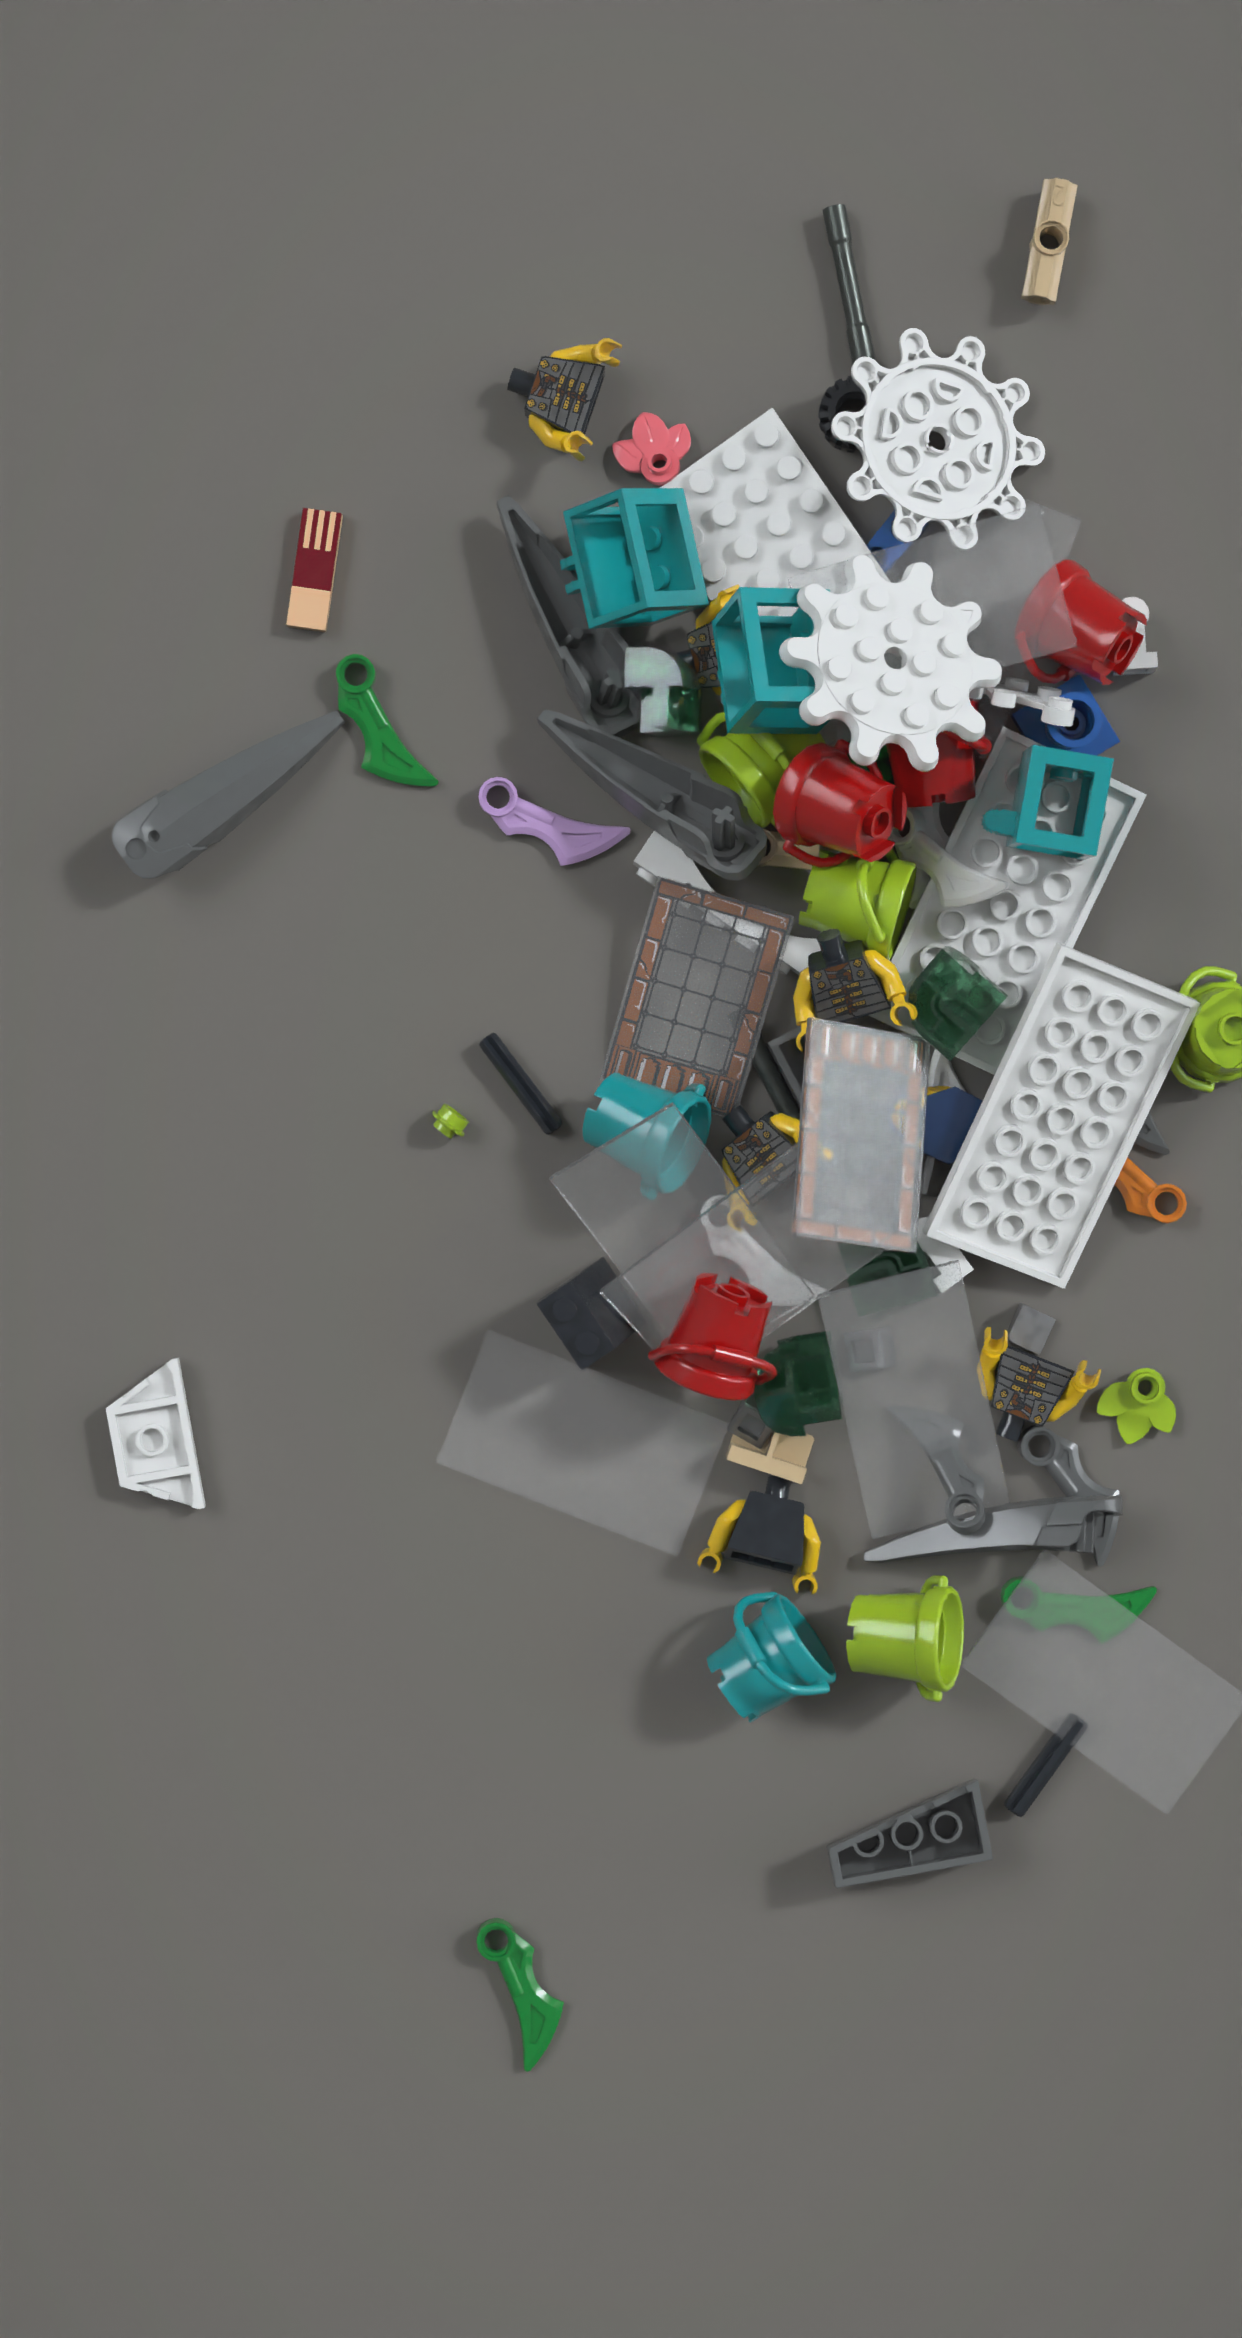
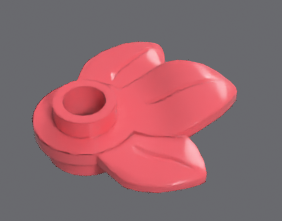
(652, 444)

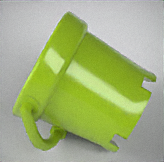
(751, 764)
(860, 900)
(1215, 1036)
(910, 1636)

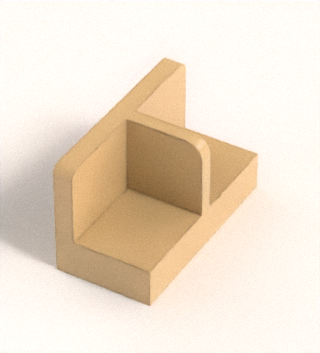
(779, 1455)

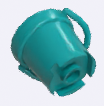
(631, 1101)
(771, 1658)

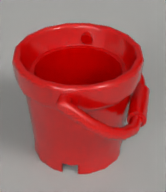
(1102, 627)
(949, 780)
(836, 806)
(717, 1340)

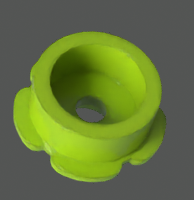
(449, 1121)

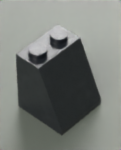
(583, 1317)

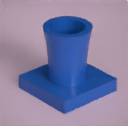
(1092, 731)

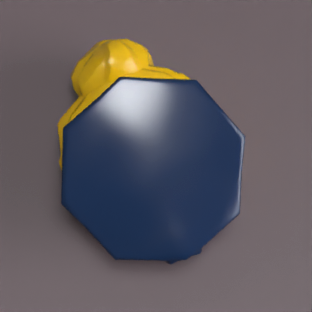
(948, 1121)

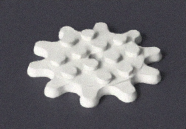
(942, 397)
(863, 691)

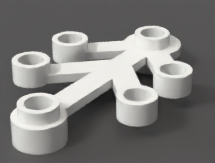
(1054, 709)

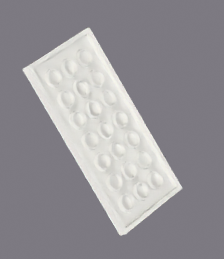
(765, 518)
(1020, 926)
(1061, 1116)

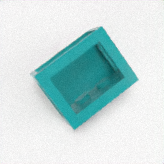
(634, 559)
(755, 683)
(1065, 767)

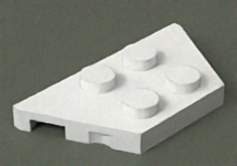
(156, 1439)

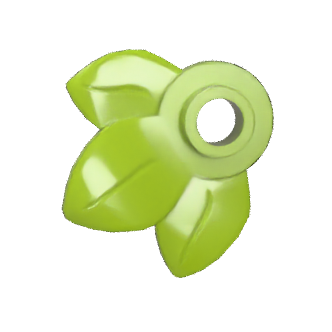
(1136, 1411)

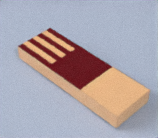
(314, 570)

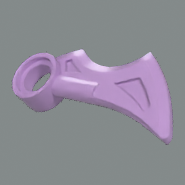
(568, 838)

